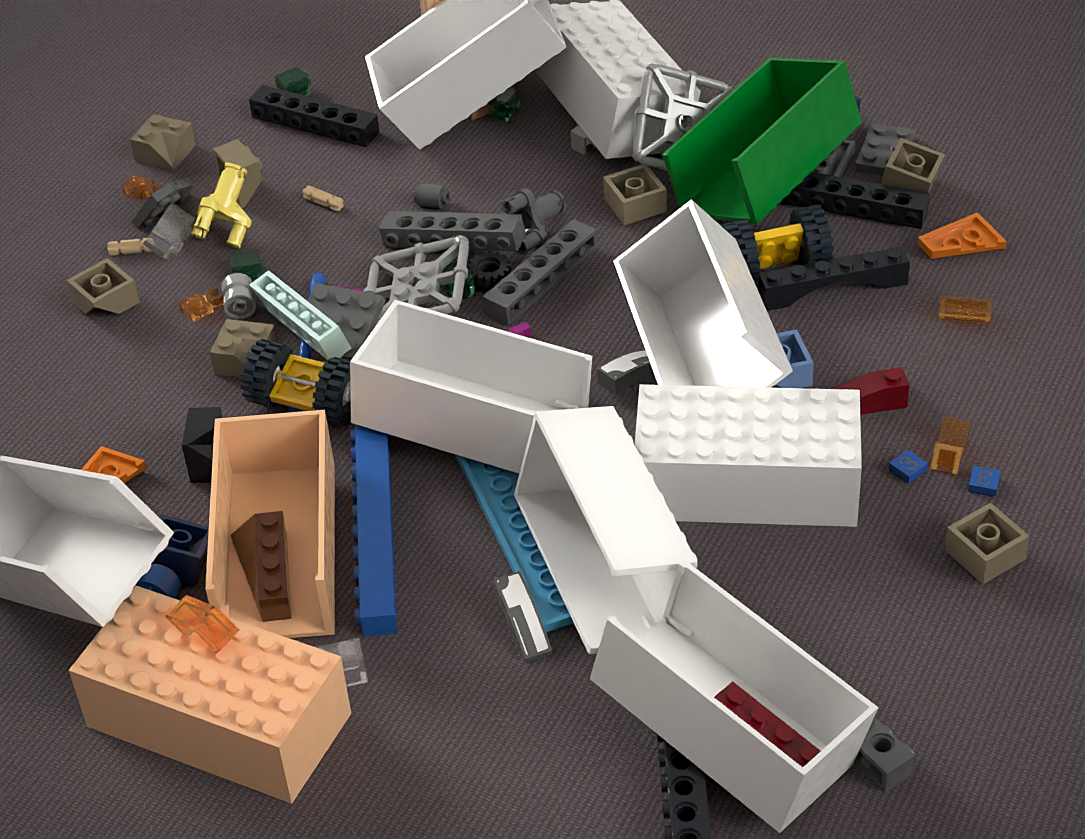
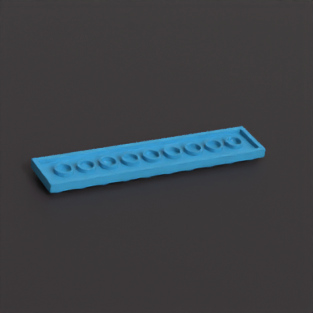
(495, 494)

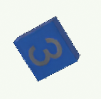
(908, 466)
(984, 481)

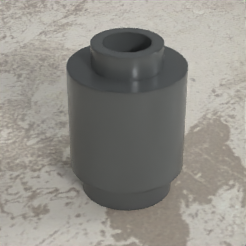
(431, 195)

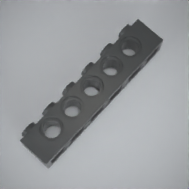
(482, 230)
(540, 272)
(883, 755)

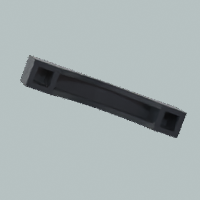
(786, 285)

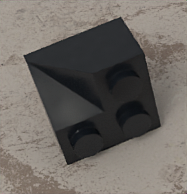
(199, 442)

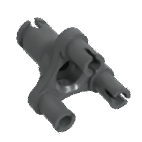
(534, 215)

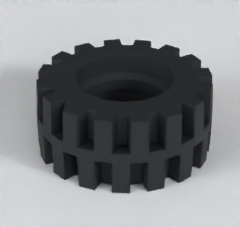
(491, 262)

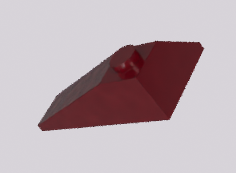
(880, 390)

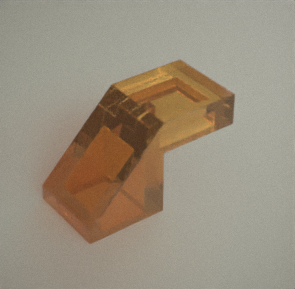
(951, 445)
(206, 620)

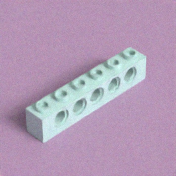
(300, 316)

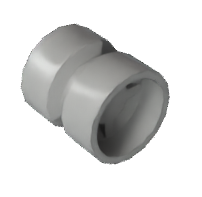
(238, 296)

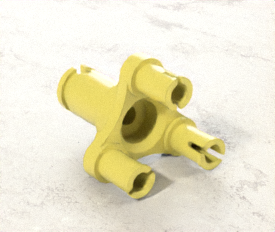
(223, 206)

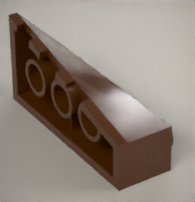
(264, 557)

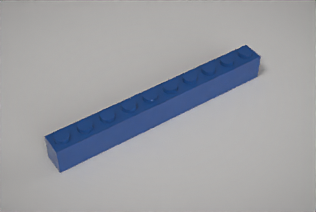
(373, 532)

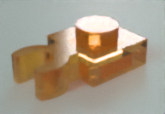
(140, 187)
(200, 305)

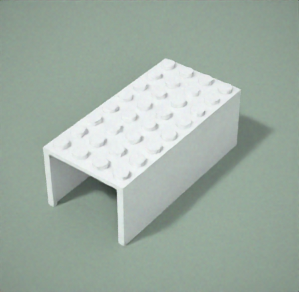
(459, 61)
(603, 74)
(699, 306)
(461, 384)
(753, 453)
(599, 521)
(73, 539)
(699, 650)

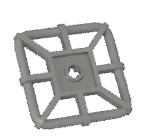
(674, 109)
(424, 276)

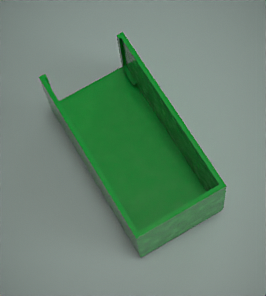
(763, 138)

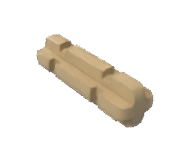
(323, 198)
(127, 247)

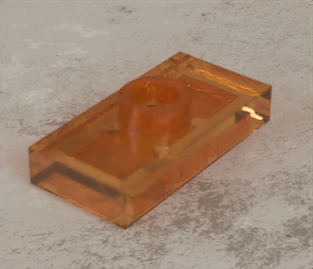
(965, 309)

